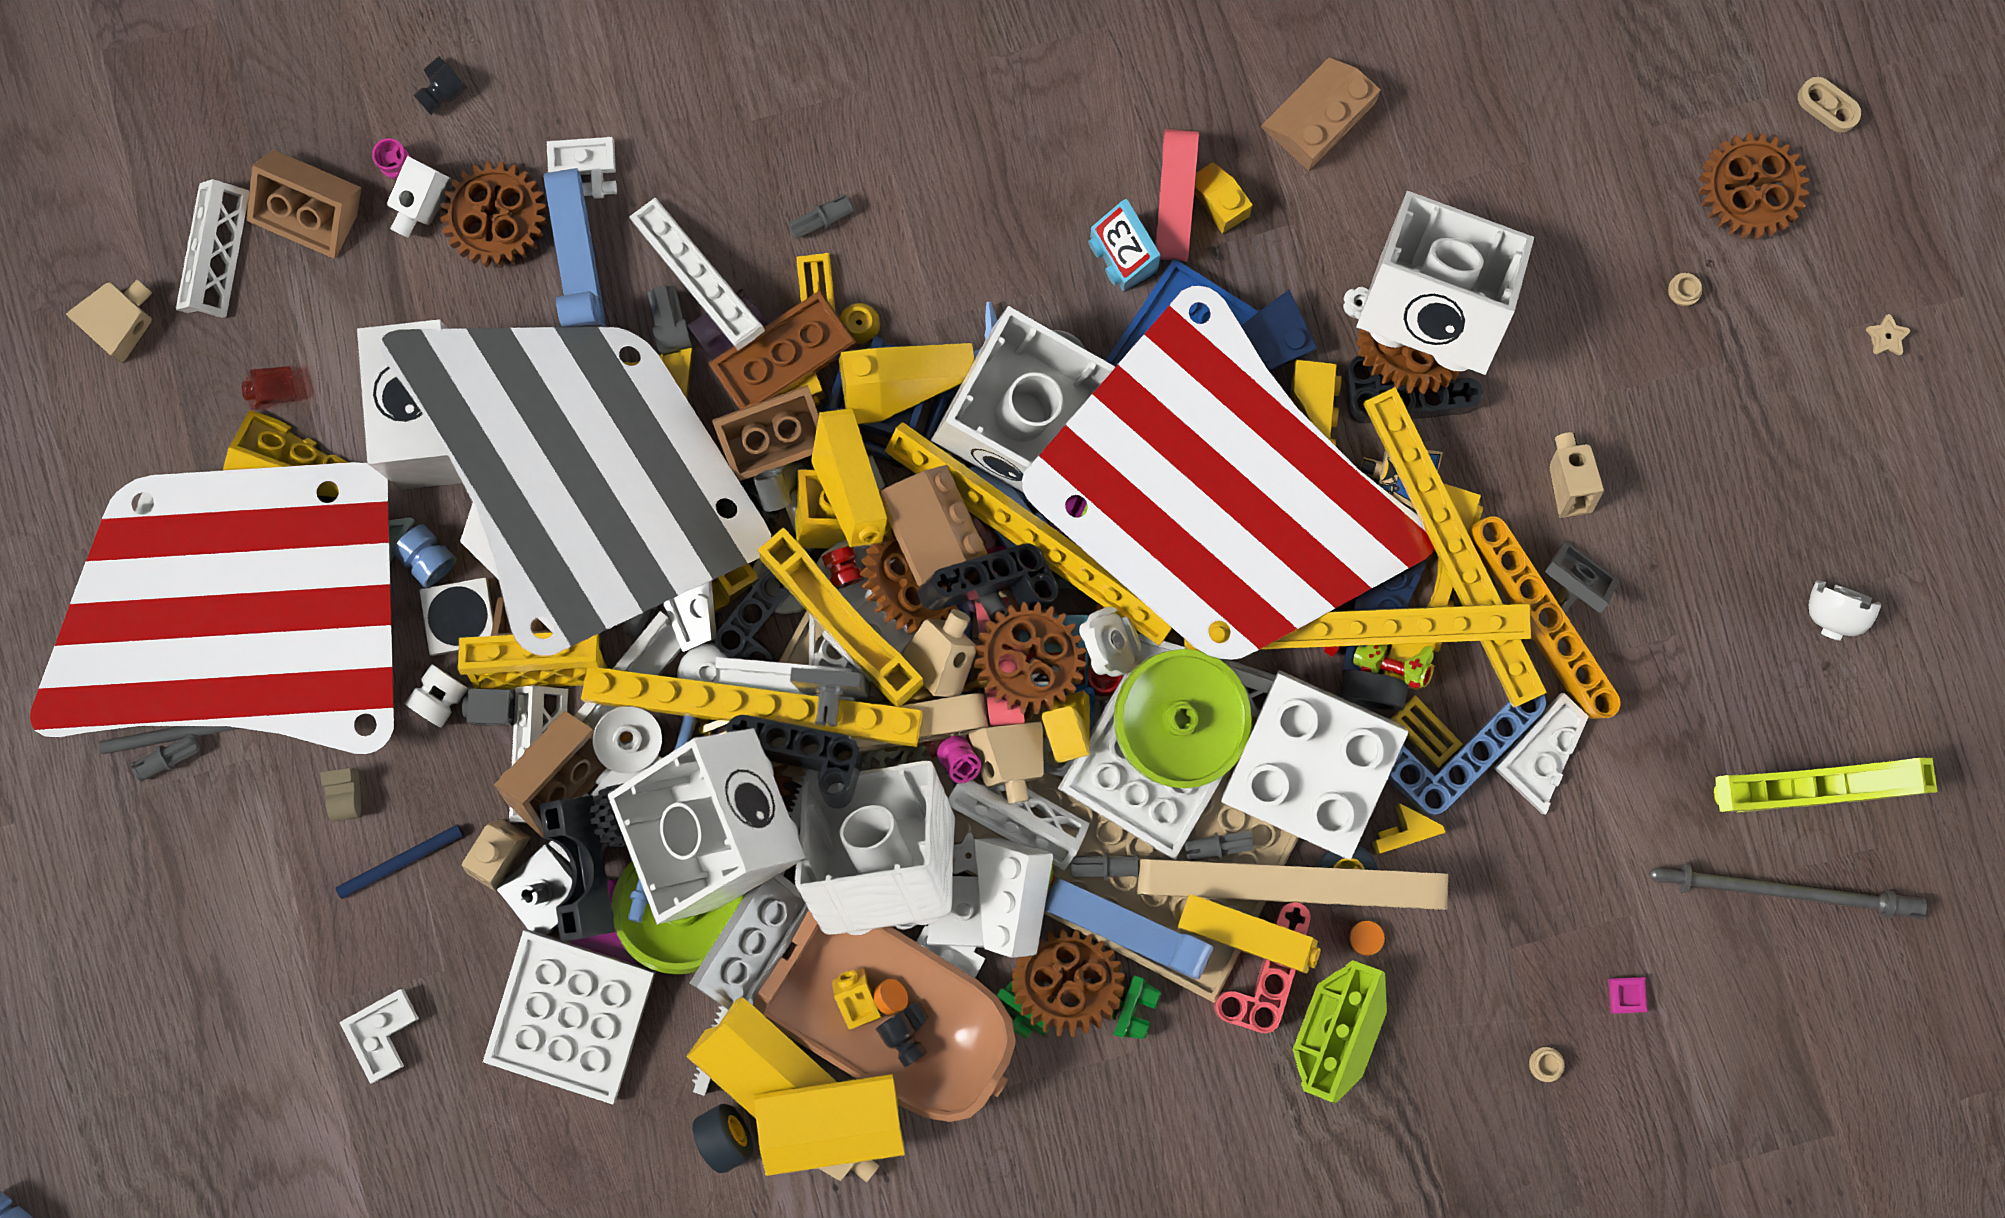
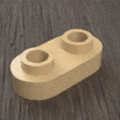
(1830, 102)

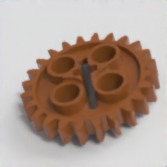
(464, 212)
(1758, 213)
(1403, 365)
(894, 584)
(1042, 630)
(1091, 999)

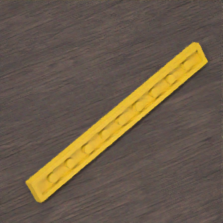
(1024, 527)
(1449, 538)
(1401, 626)
(726, 701)

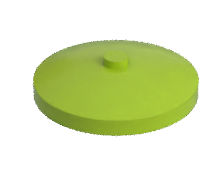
(1182, 718)
(668, 946)

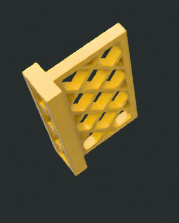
(504, 660)

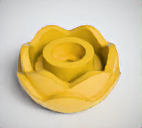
(870, 322)

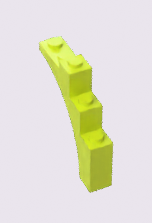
(1825, 785)

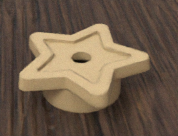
(1879, 340)

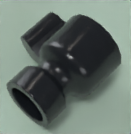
(443, 86)
(900, 1030)

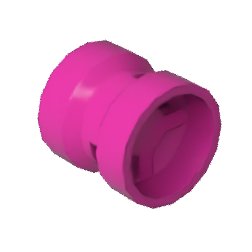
(387, 153)
(959, 759)

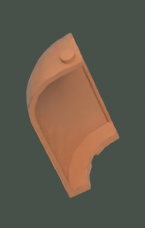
(966, 1030)

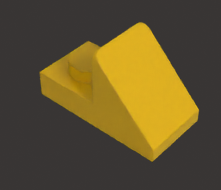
(1069, 727)
(1415, 828)

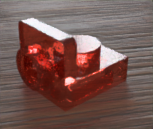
(268, 386)

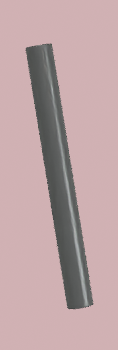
(157, 737)

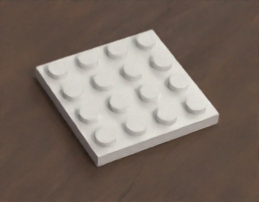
(1122, 795)
(569, 1016)

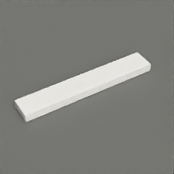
(697, 274)

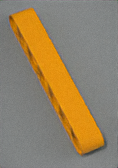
(1558, 624)

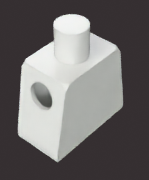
(417, 195)

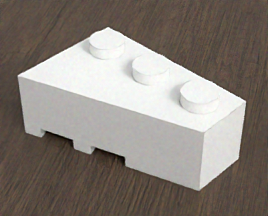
(1012, 894)

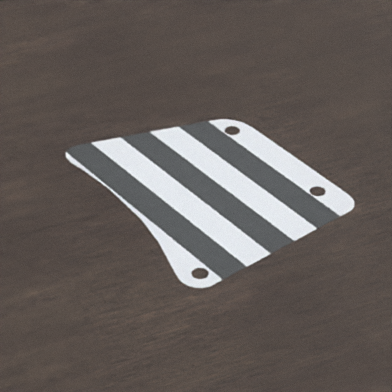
(579, 471)

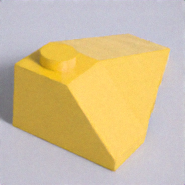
(898, 378)
(270, 444)
(814, 515)

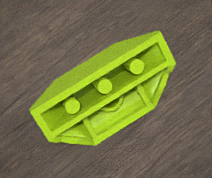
(1340, 1030)

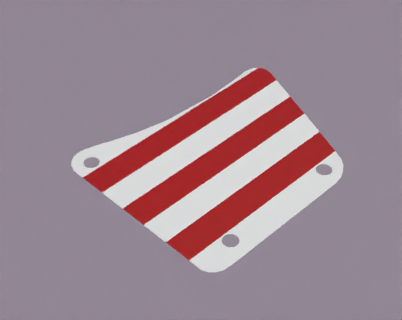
(1218, 489)
(232, 610)

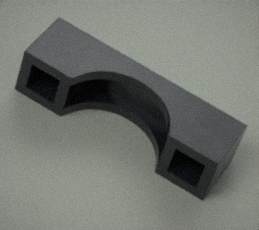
(587, 906)

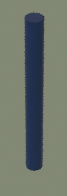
(399, 861)

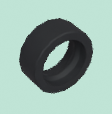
(1374, 690)

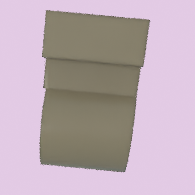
(342, 794)

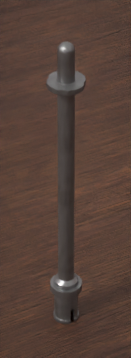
(1887, 903)

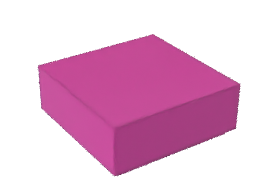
(1627, 995)

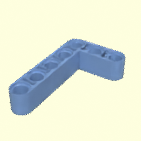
(574, 248)
(1463, 759)
(1128, 929)

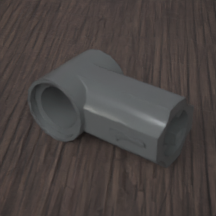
(670, 328)
(777, 484)

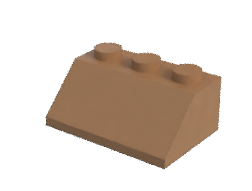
(1321, 111)
(302, 203)
(769, 433)
(931, 522)
(552, 769)

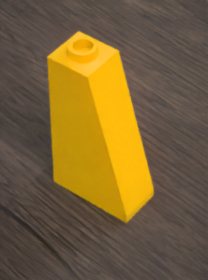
(848, 478)
(1249, 934)

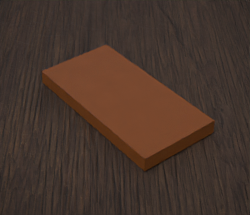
(785, 353)

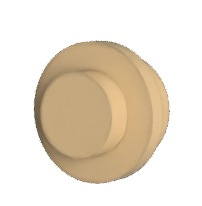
(1685, 289)
(1546, 1064)

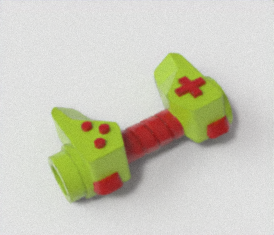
(1415, 669)

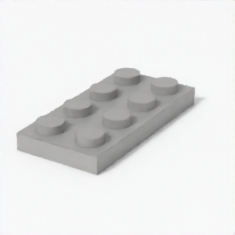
(752, 942)

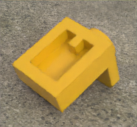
(855, 998)

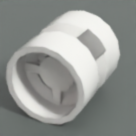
(429, 705)

